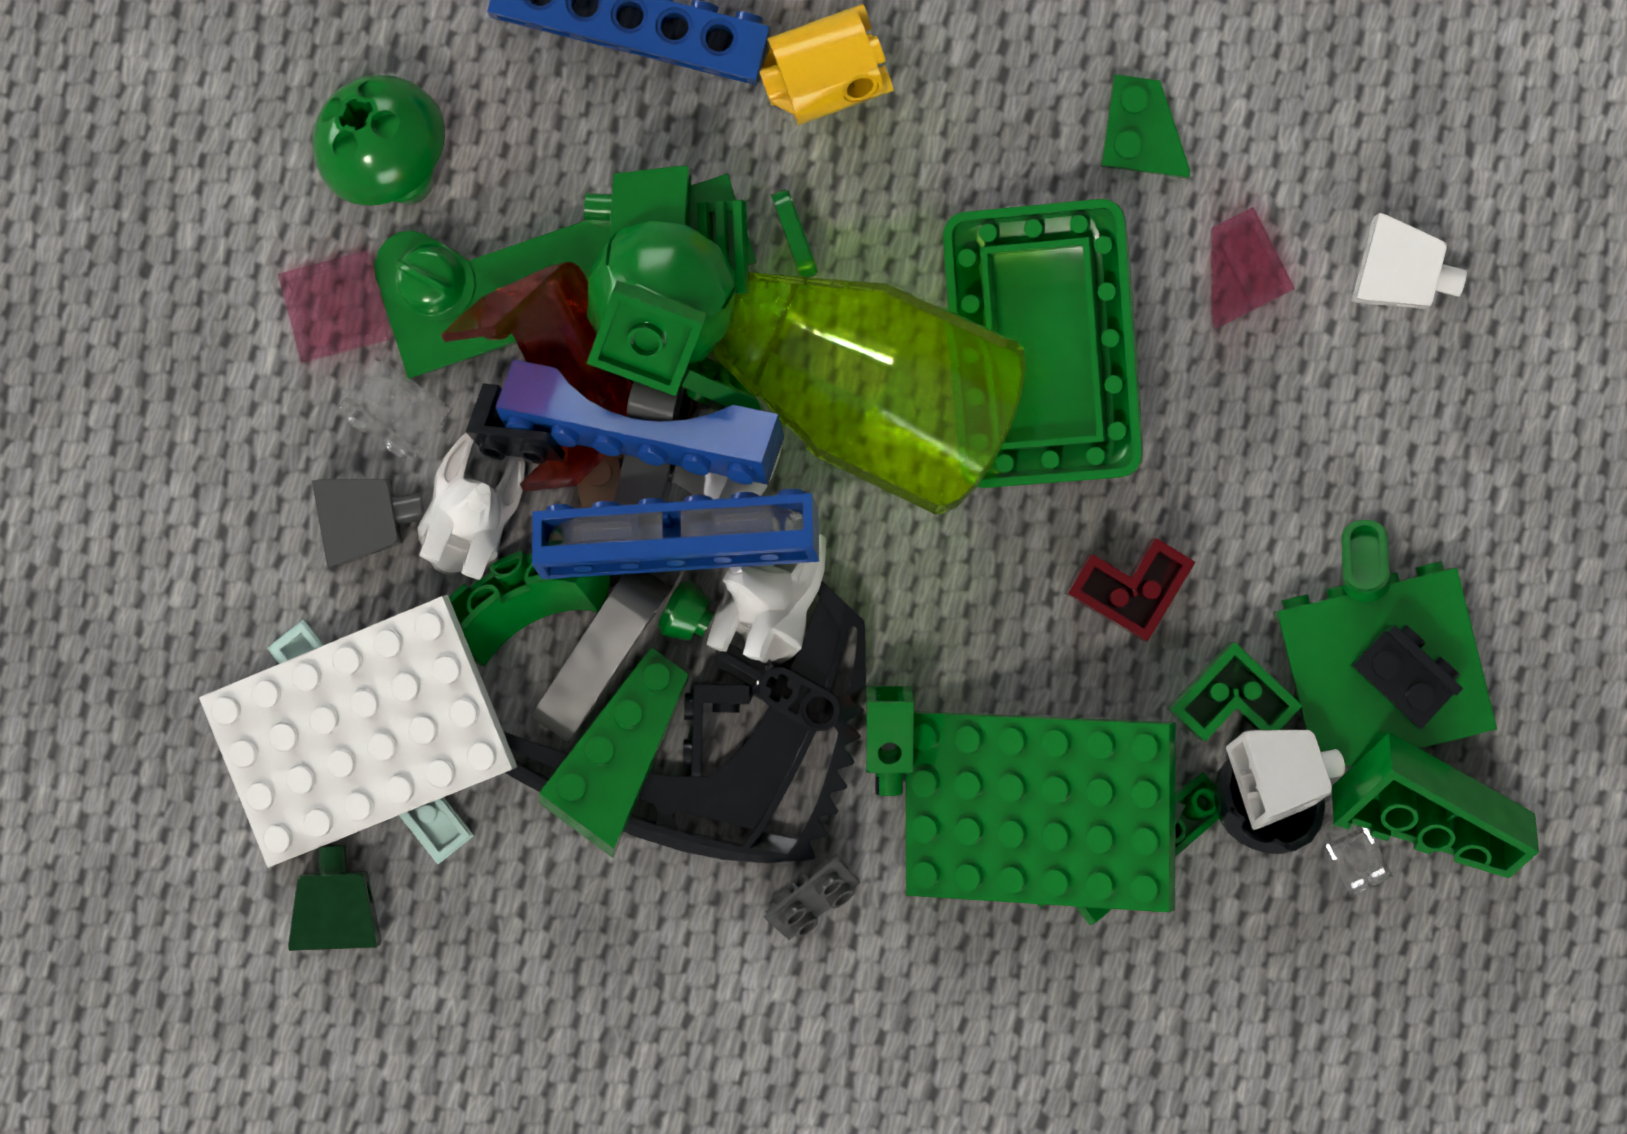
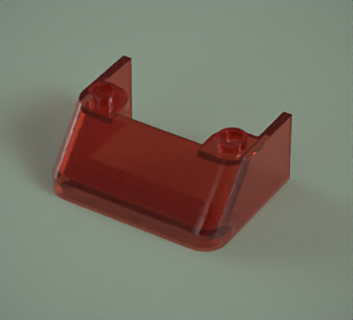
(551, 330)

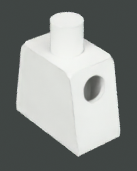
(1404, 267)
(1281, 772)

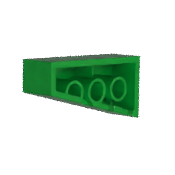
(610, 763)

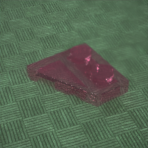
(1243, 268)

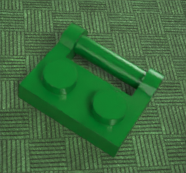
(712, 381)

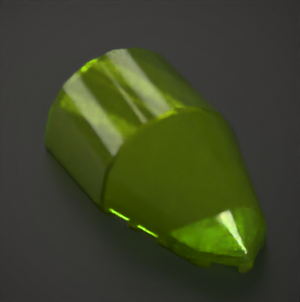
(878, 381)

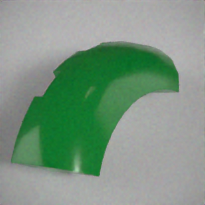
(516, 597)

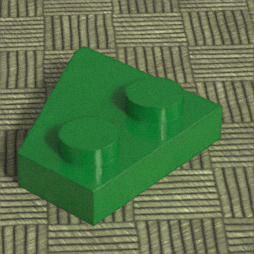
(1142, 130)

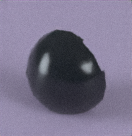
(1276, 838)

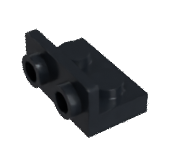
(1407, 674)

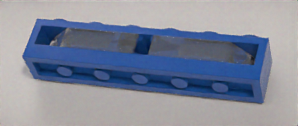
(675, 534)

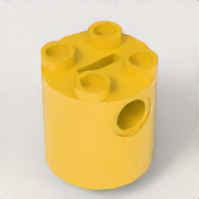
(825, 66)

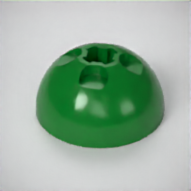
(377, 139)

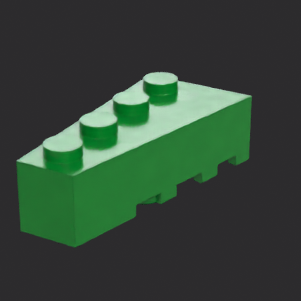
(1435, 807)

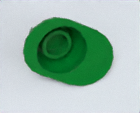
(424, 275)

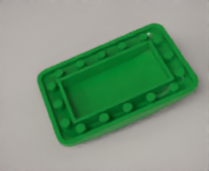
(1065, 294)

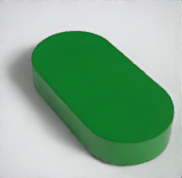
(794, 233)
(1365, 560)

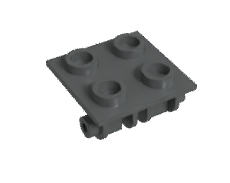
(798, 911)

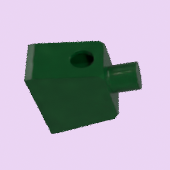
(333, 906)

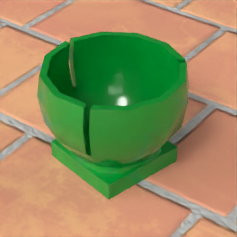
(658, 302)

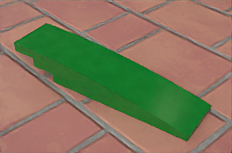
(581, 243)

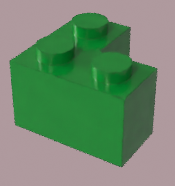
(1233, 684)

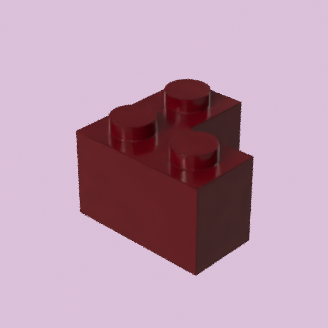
(1133, 600)

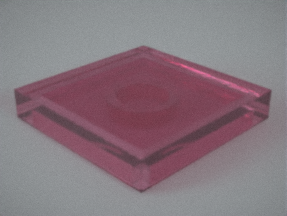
(334, 306)

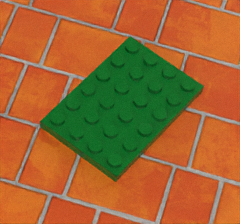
(1042, 810)

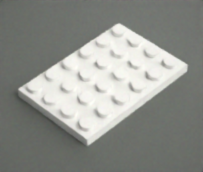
(358, 731)

